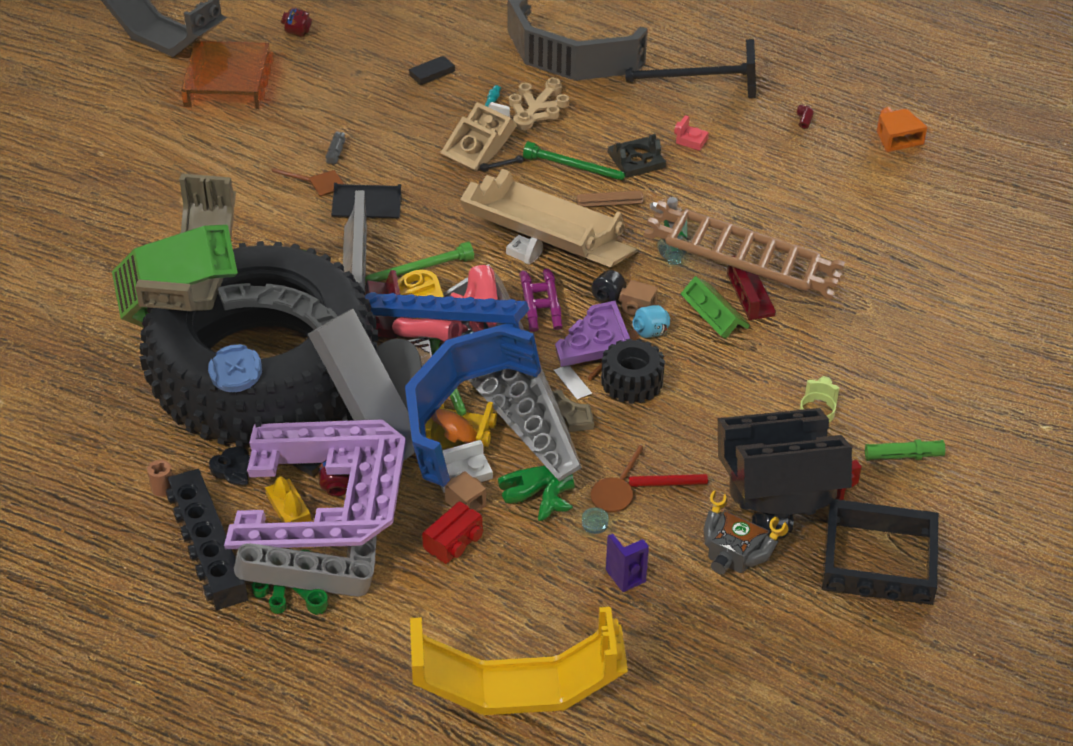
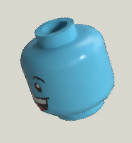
(651, 321)

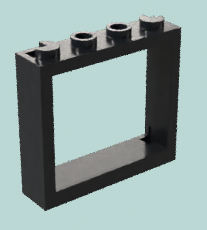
(882, 519)

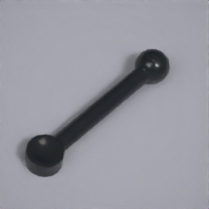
(484, 167)

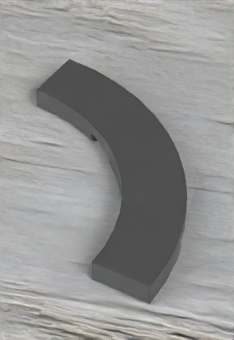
(279, 298)

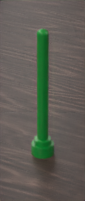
(532, 151)

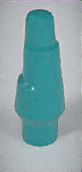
(493, 95)

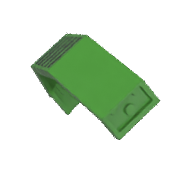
(181, 258)

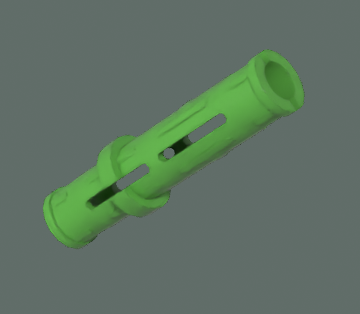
(915, 449)

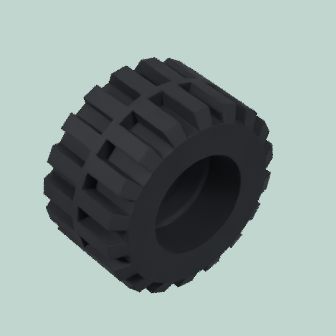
(632, 371)

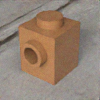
(637, 296)
(467, 490)

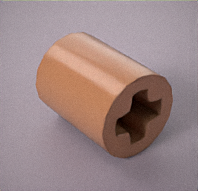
(158, 476)

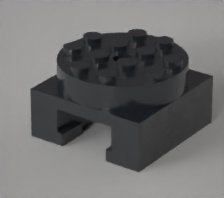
(784, 461)

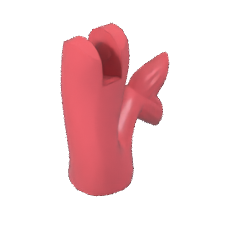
(480, 286)
(429, 328)

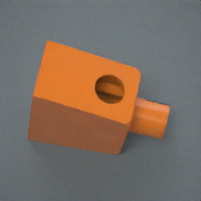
(900, 129)

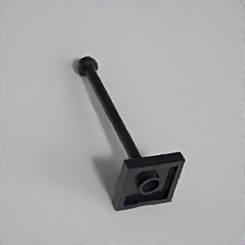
(744, 69)

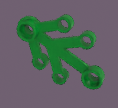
(315, 599)

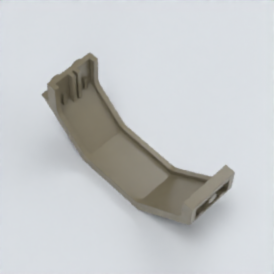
(205, 203)

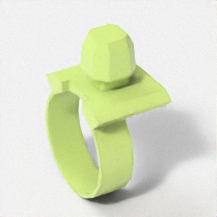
(821, 390)

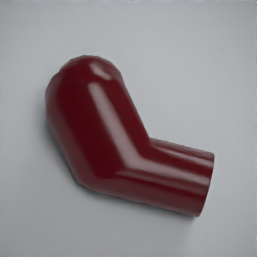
(806, 114)

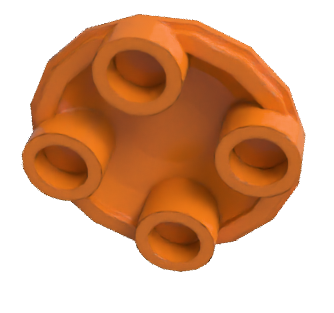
(455, 426)

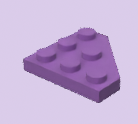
(592, 335)

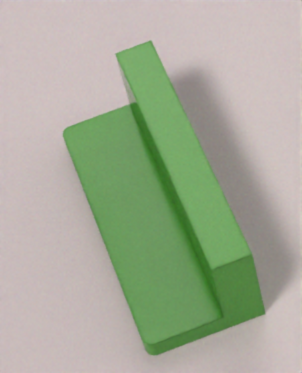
(713, 307)

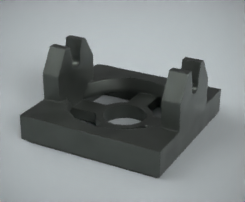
(632, 168)

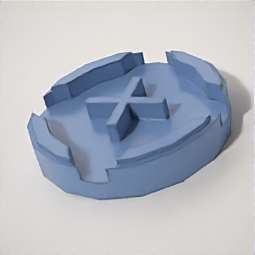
(235, 368)

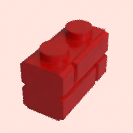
(453, 532)

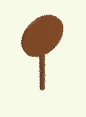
(614, 493)

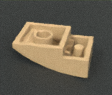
(478, 137)

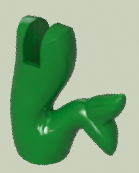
(527, 482)

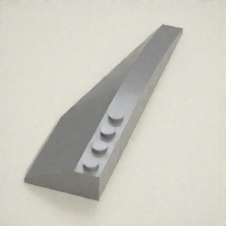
(527, 405)

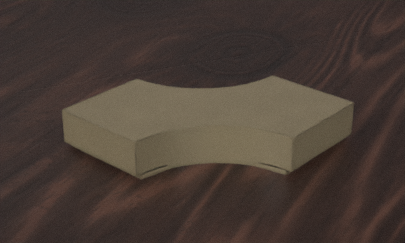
(576, 416)

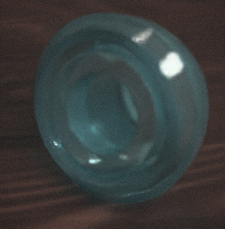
(671, 254)

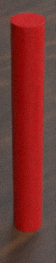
(668, 480)

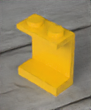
(481, 424)

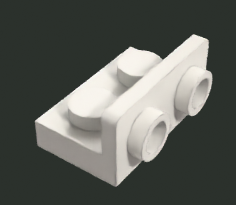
(469, 459)

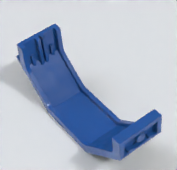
(447, 368)

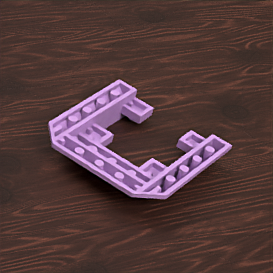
(362, 448)

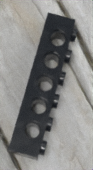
(206, 539)

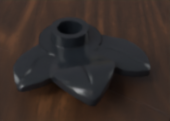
(231, 466)

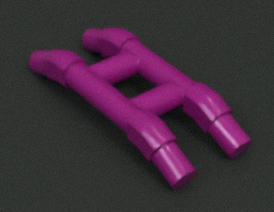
(534, 304)

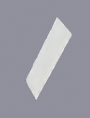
(573, 381)

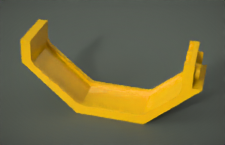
(521, 683)

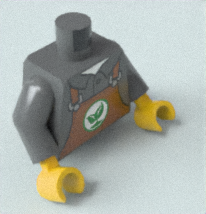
(737, 542)

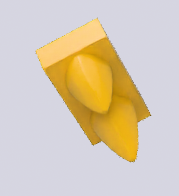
(287, 501)

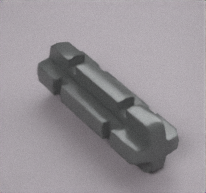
(335, 147)

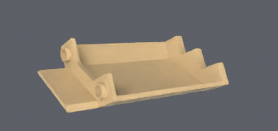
(548, 218)

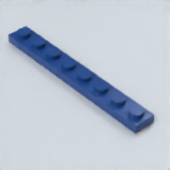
(447, 308)

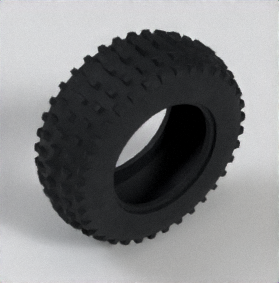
(291, 385)

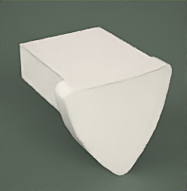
(525, 249)

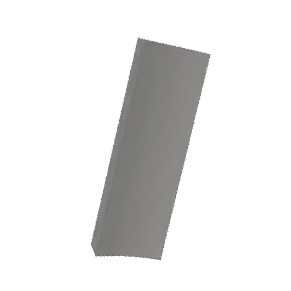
(356, 240)
(360, 374)

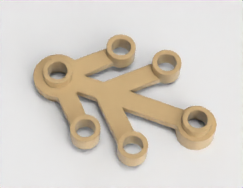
(526, 119)

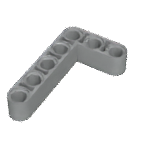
(307, 569)

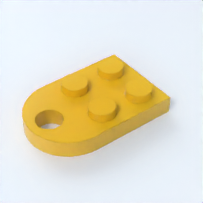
(427, 284)

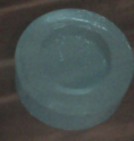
(595, 520)

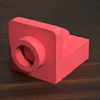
(690, 136)

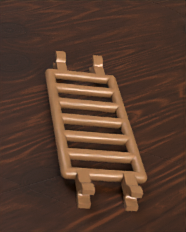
(679, 218)

